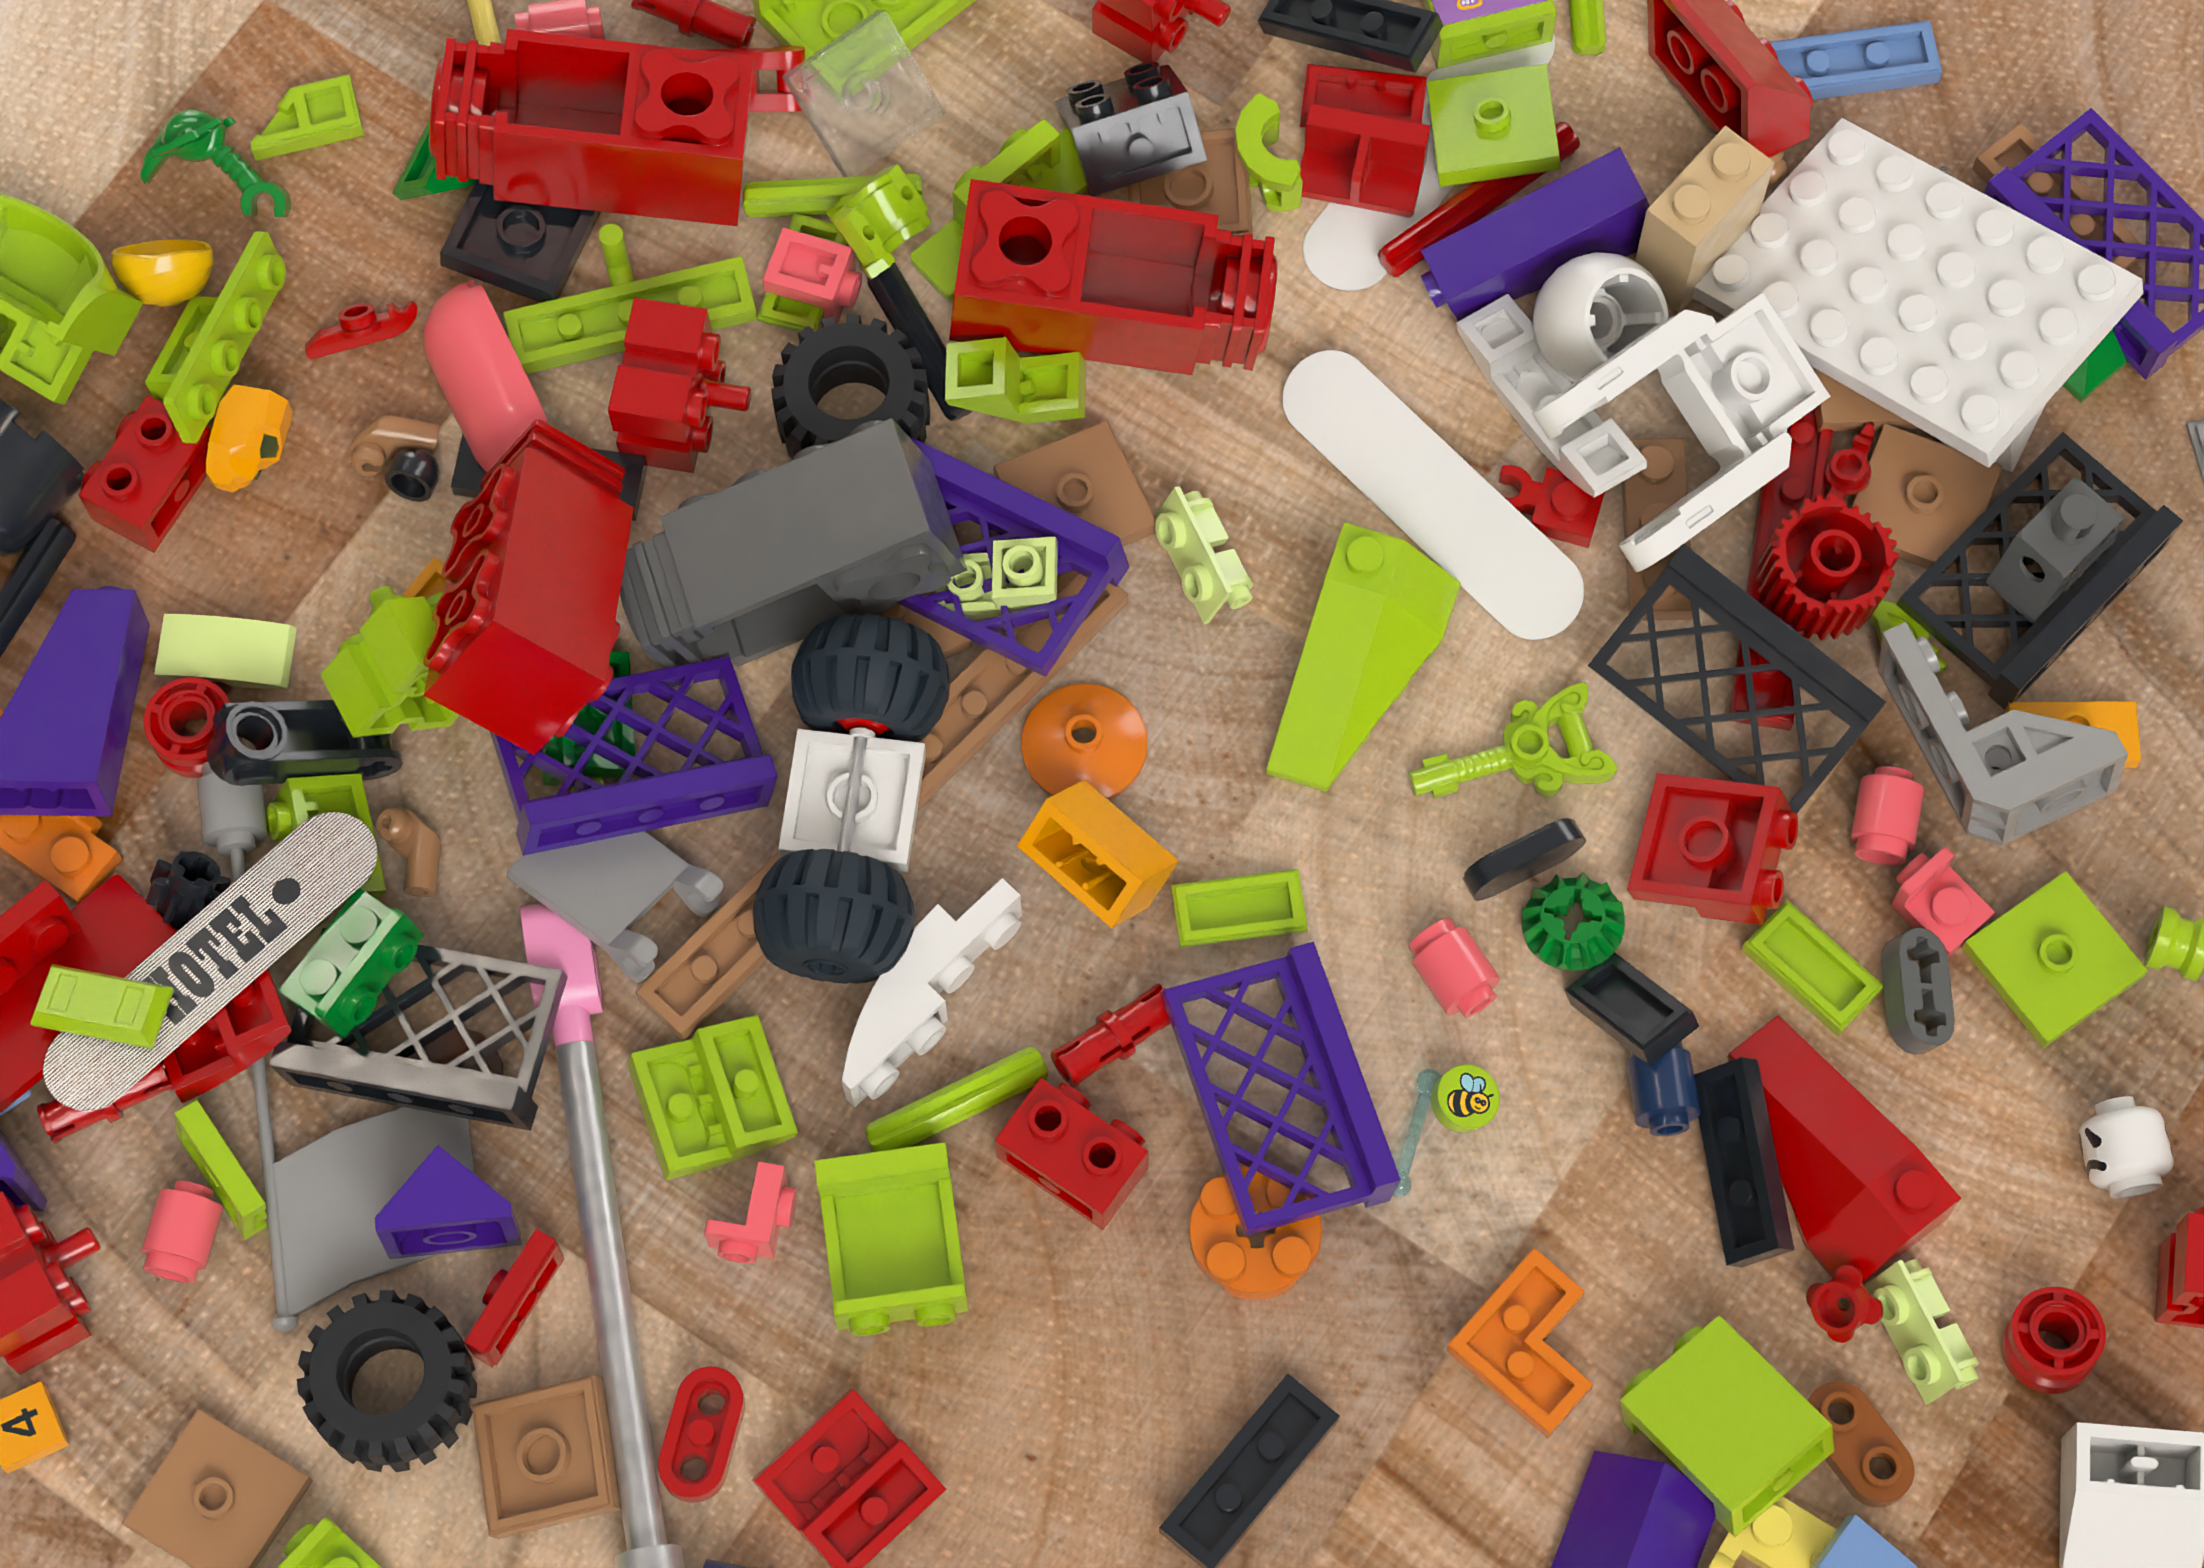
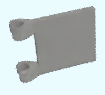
(610, 886)

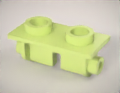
(1188, 531)
(1931, 1356)

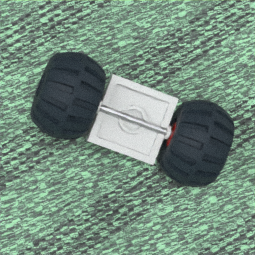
(852, 799)

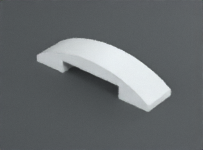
(1505, 350)

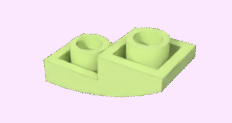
(1025, 589)
(226, 650)

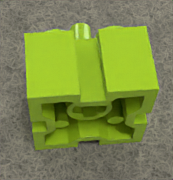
(381, 670)

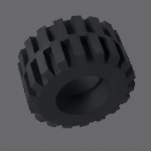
(843, 356)
(356, 1338)

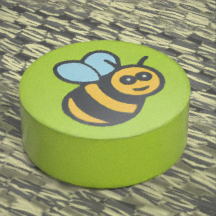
(1465, 1098)

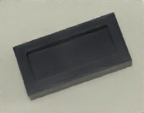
(1632, 1008)

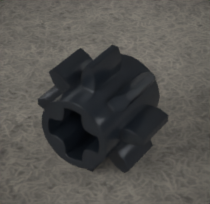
(185, 887)

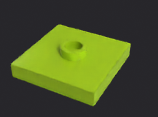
(1493, 125)
(2054, 959)

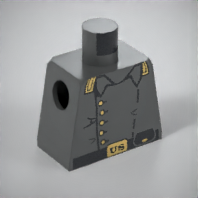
(2064, 541)

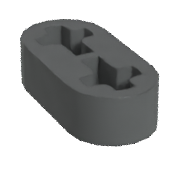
(1917, 991)

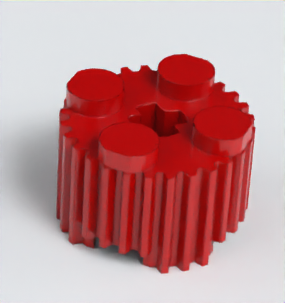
(1826, 568)

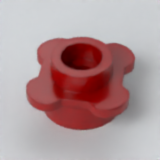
(1826, 1308)

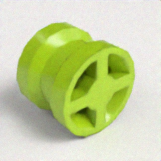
(2176, 944)

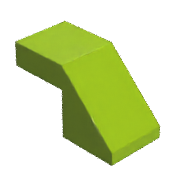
(997, 382)

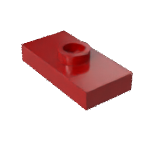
(1364, 92)
(512, 1298)

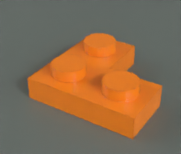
(1508, 1348)

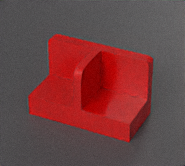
(1363, 160)

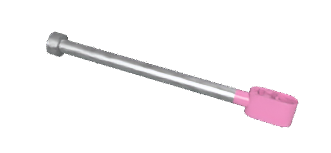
(560, 946)

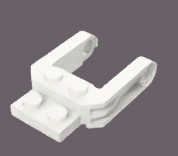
(1737, 390)

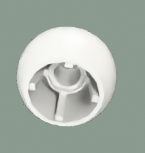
(1594, 311)

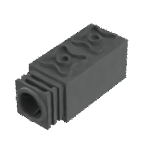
(790, 547)

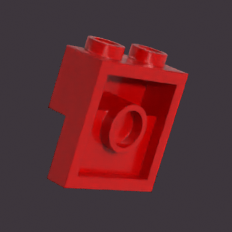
(1714, 847)

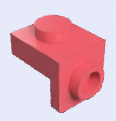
(769, 1208)

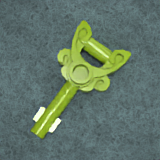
(1527, 751)

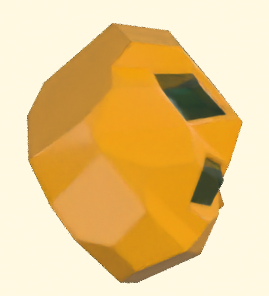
(246, 436)

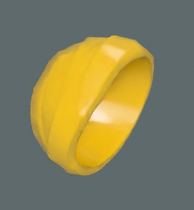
(163, 270)

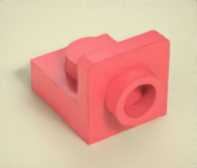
(813, 272)
(1940, 900)

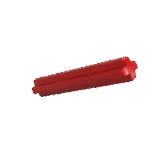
(1463, 211)

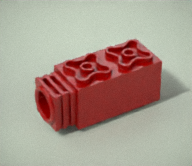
(595, 124)
(1110, 280)
(532, 590)

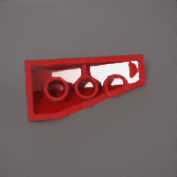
(1845, 1167)

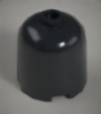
(34, 481)

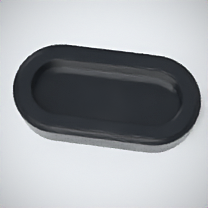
(1523, 858)

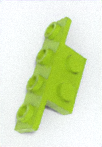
(1028, 159)
(214, 338)

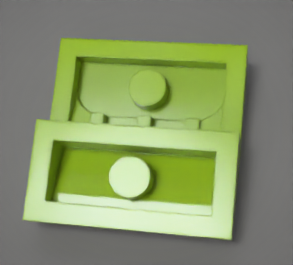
(711, 1097)

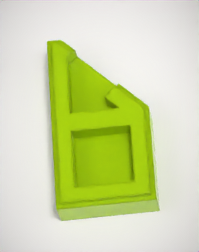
(311, 118)

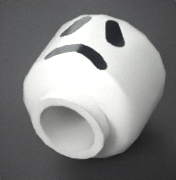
(2125, 1148)

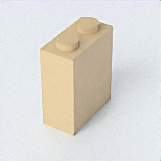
(1703, 214)

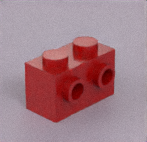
(145, 476)
(1073, 1151)

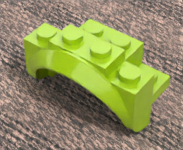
(54, 301)

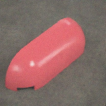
(479, 372)

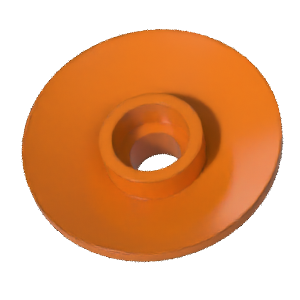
(1106, 763)

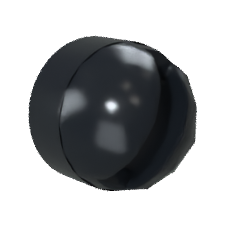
(413, 474)

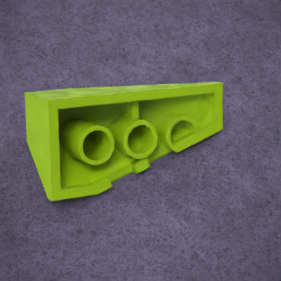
(1368, 637)

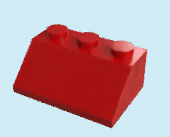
(1729, 72)

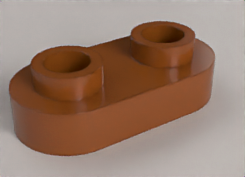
(1860, 1441)

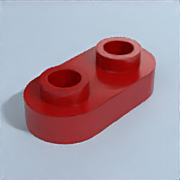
(700, 1435)

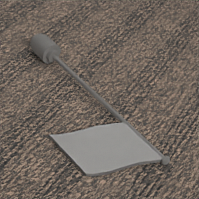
(331, 1190)

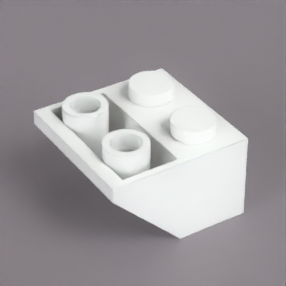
(2131, 1497)

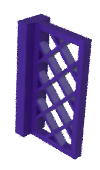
(2139, 332)
(1019, 515)
(656, 797)
(1336, 1081)

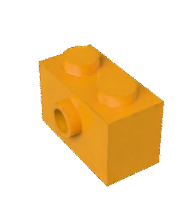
(1097, 853)

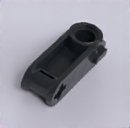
(293, 742)

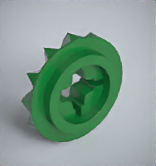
(1591, 941)

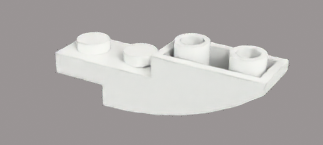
(905, 1003)

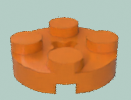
(1231, 1260)

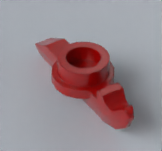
(360, 327)
(1848, 468)

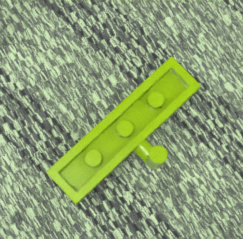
(597, 320)

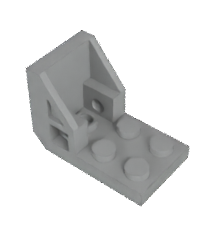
(2007, 771)

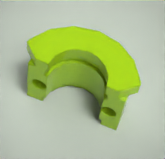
(1276, 177)
(880, 218)

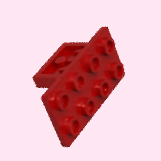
(102, 934)

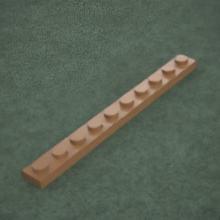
(978, 706)

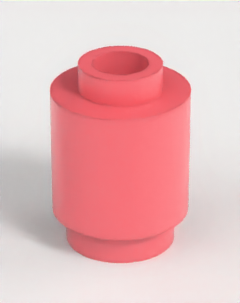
(562, 18)
(1887, 816)
(1454, 968)
(181, 1232)

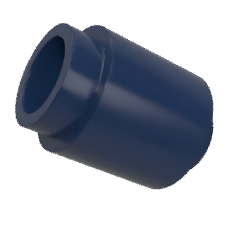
(1664, 1093)

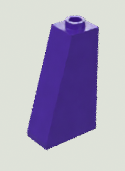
(1529, 239)
(74, 709)

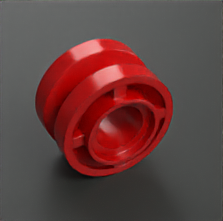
(169, 712)
(2070, 1317)

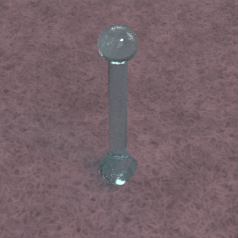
(1424, 1086)

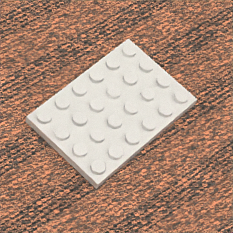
(1922, 290)

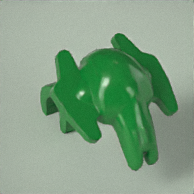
(200, 137)

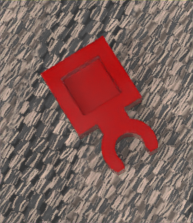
(1557, 504)

